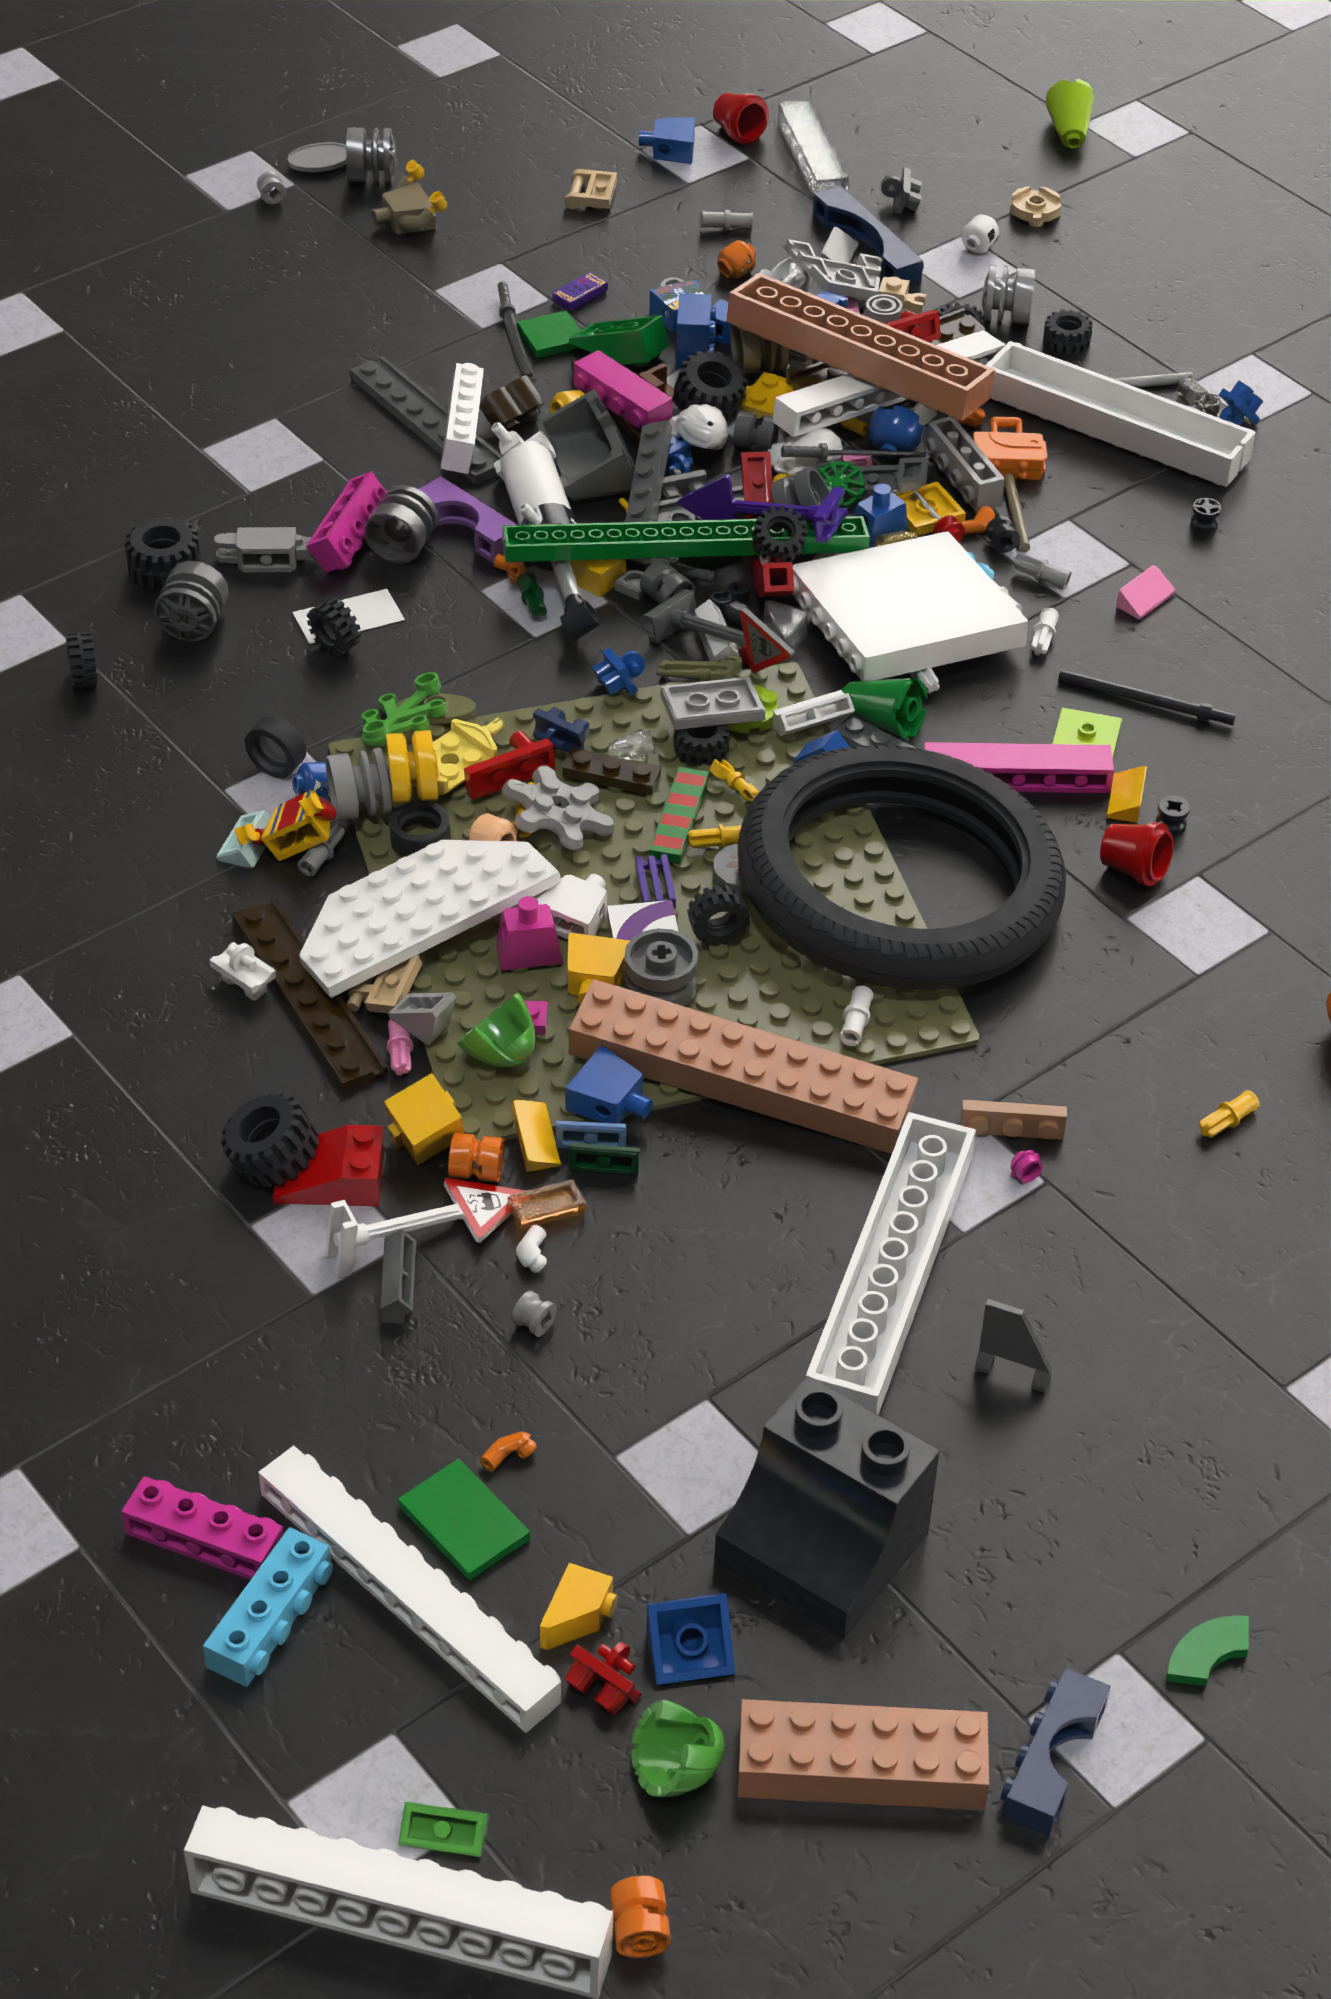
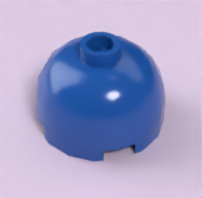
(895, 430)

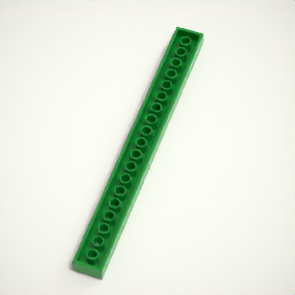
(663, 539)

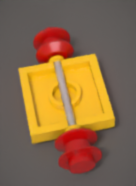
(933, 510)

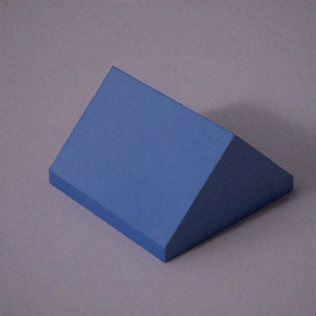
(690, 1638)

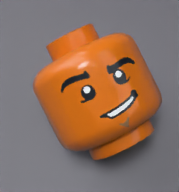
(736, 260)

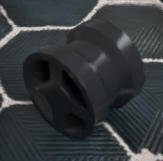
(1205, 515)
(1002, 534)
(1173, 812)

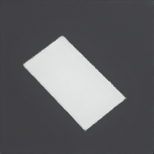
(370, 610)

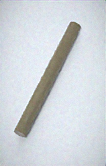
(1016, 512)

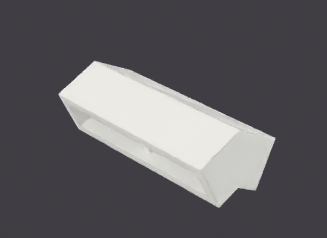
(715, 647)
(812, 717)

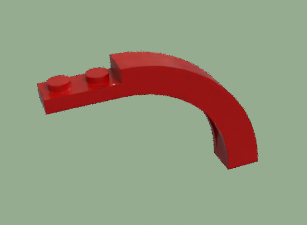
(768, 577)

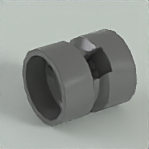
(755, 431)
(663, 581)

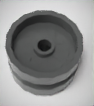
(803, 490)
(662, 965)

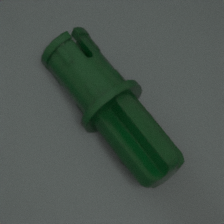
(532, 595)

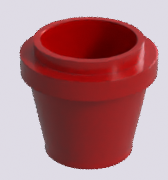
(741, 116)
(1138, 850)

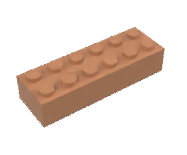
(863, 1754)

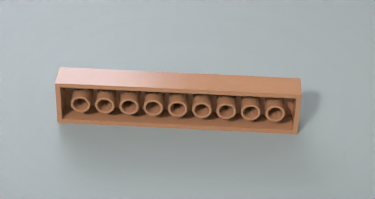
(860, 346)
(745, 1066)

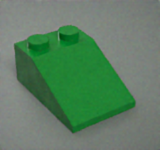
(625, 340)

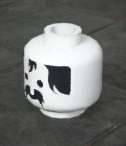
(980, 233)

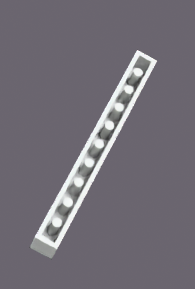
(850, 397)
(412, 1589)

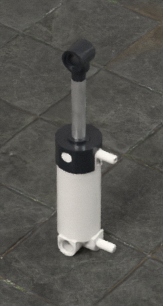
(541, 499)

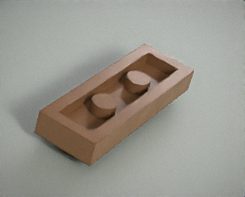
(1014, 1119)

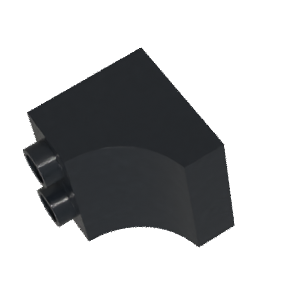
(829, 1507)

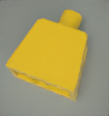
(596, 959)

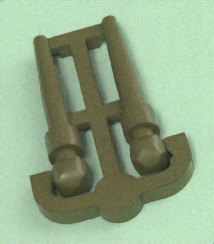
(705, 670)

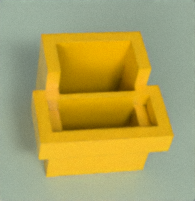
(423, 1119)

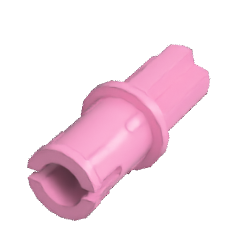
(399, 1048)

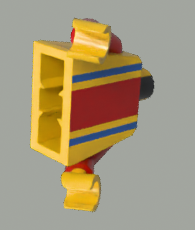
(293, 826)

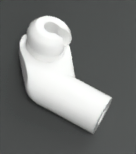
(529, 1251)

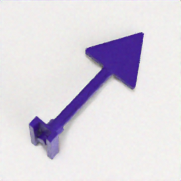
(716, 502)

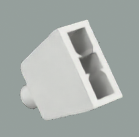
(577, 904)

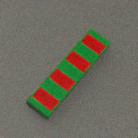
(679, 814)

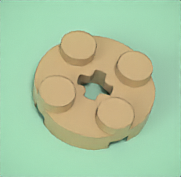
(1035, 205)

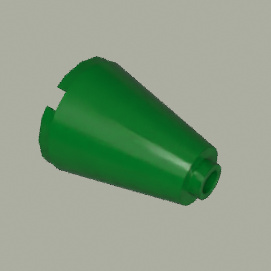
(890, 704)

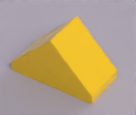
(598, 575)

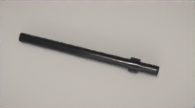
(1203, 712)

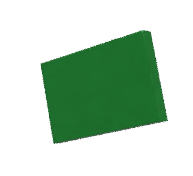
(464, 1519)

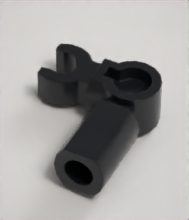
(731, 602)

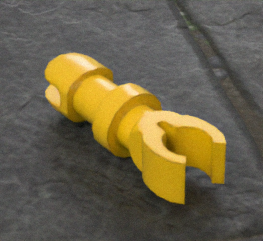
(734, 779)

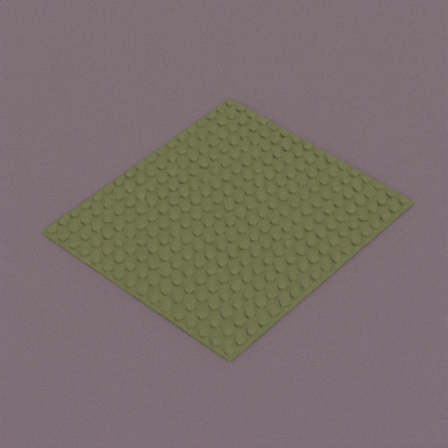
(746, 981)

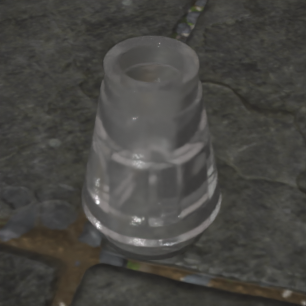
(633, 746)

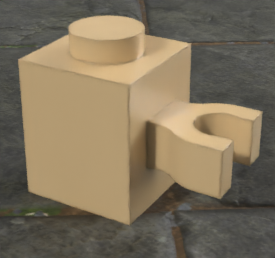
(899, 289)

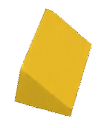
(1127, 794)
(535, 1135)

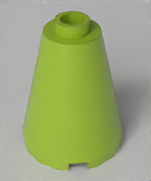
(1070, 110)

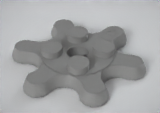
(566, 821)

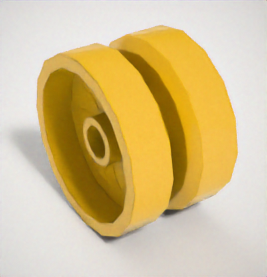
(413, 766)

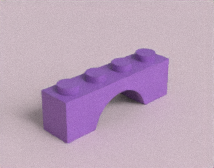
(461, 508)

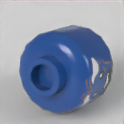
(312, 777)

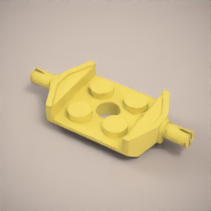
(465, 746)

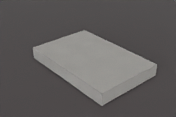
(712, 703)

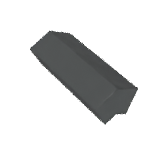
(397, 1277)

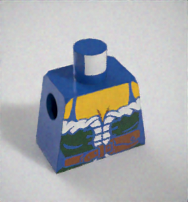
(665, 300)

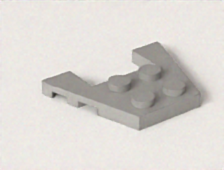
(839, 277)

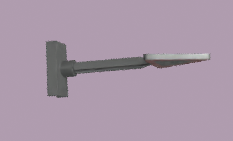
(678, 612)

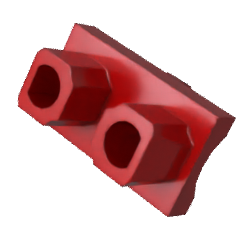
(616, 1688)

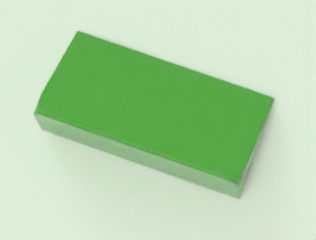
(443, 1828)

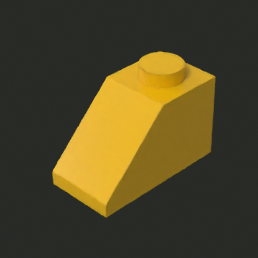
(577, 1606)

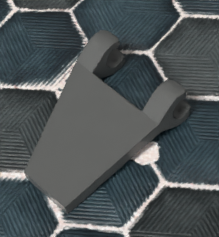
(1011, 1337)

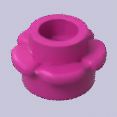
(1026, 1166)

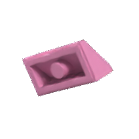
(1144, 593)

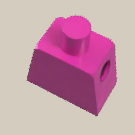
(527, 936)

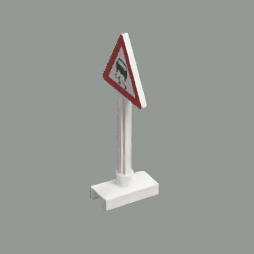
(478, 1204)

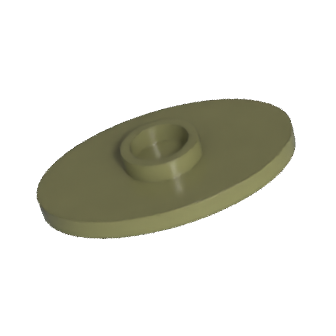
(457, 708)

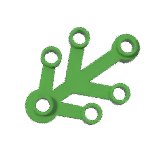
(376, 729)

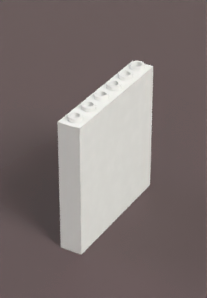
(907, 606)

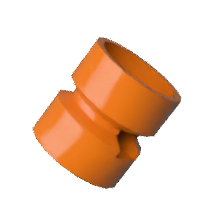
(476, 1157)
(640, 1916)

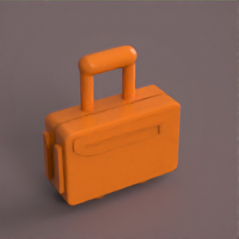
(1013, 453)

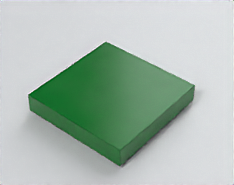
(548, 333)

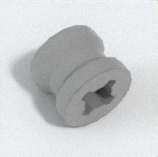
(266, 182)
(534, 1313)

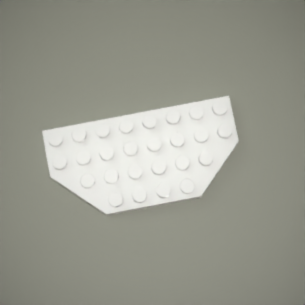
(418, 906)

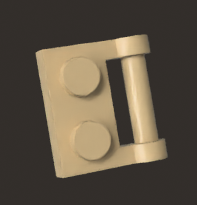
(599, 189)

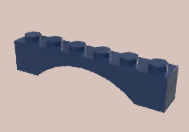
(841, 210)

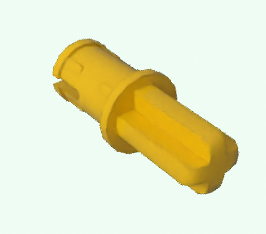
(713, 837)
(1229, 1114)

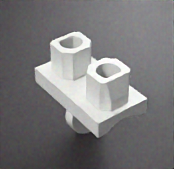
(242, 968)

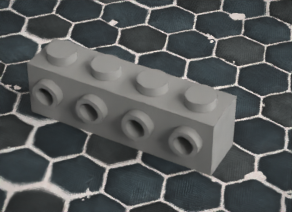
(964, 463)

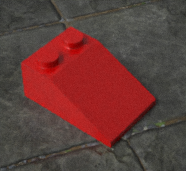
(344, 1168)

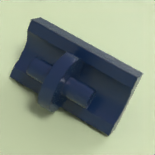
(559, 731)

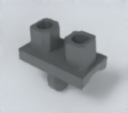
(903, 190)
(682, 484)

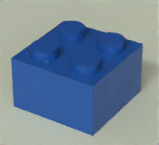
(694, 326)

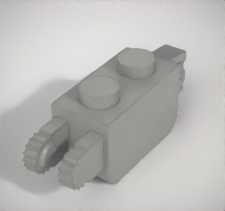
(262, 549)

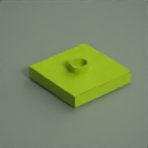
(1087, 728)

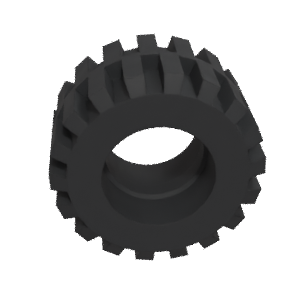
(711, 381)
(157, 548)
(269, 1139)

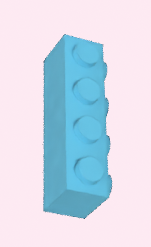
(268, 1607)

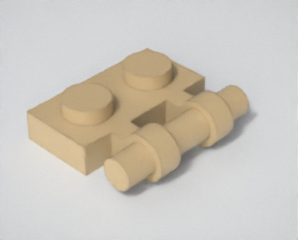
(387, 989)

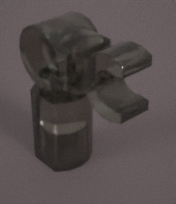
(1199, 397)

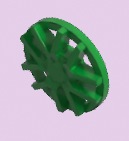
(840, 480)

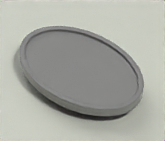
(318, 157)

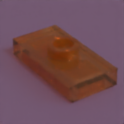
(546, 1204)

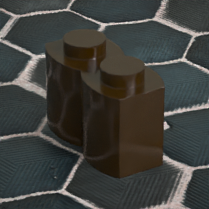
(512, 404)

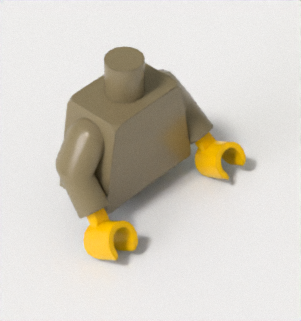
(408, 206)

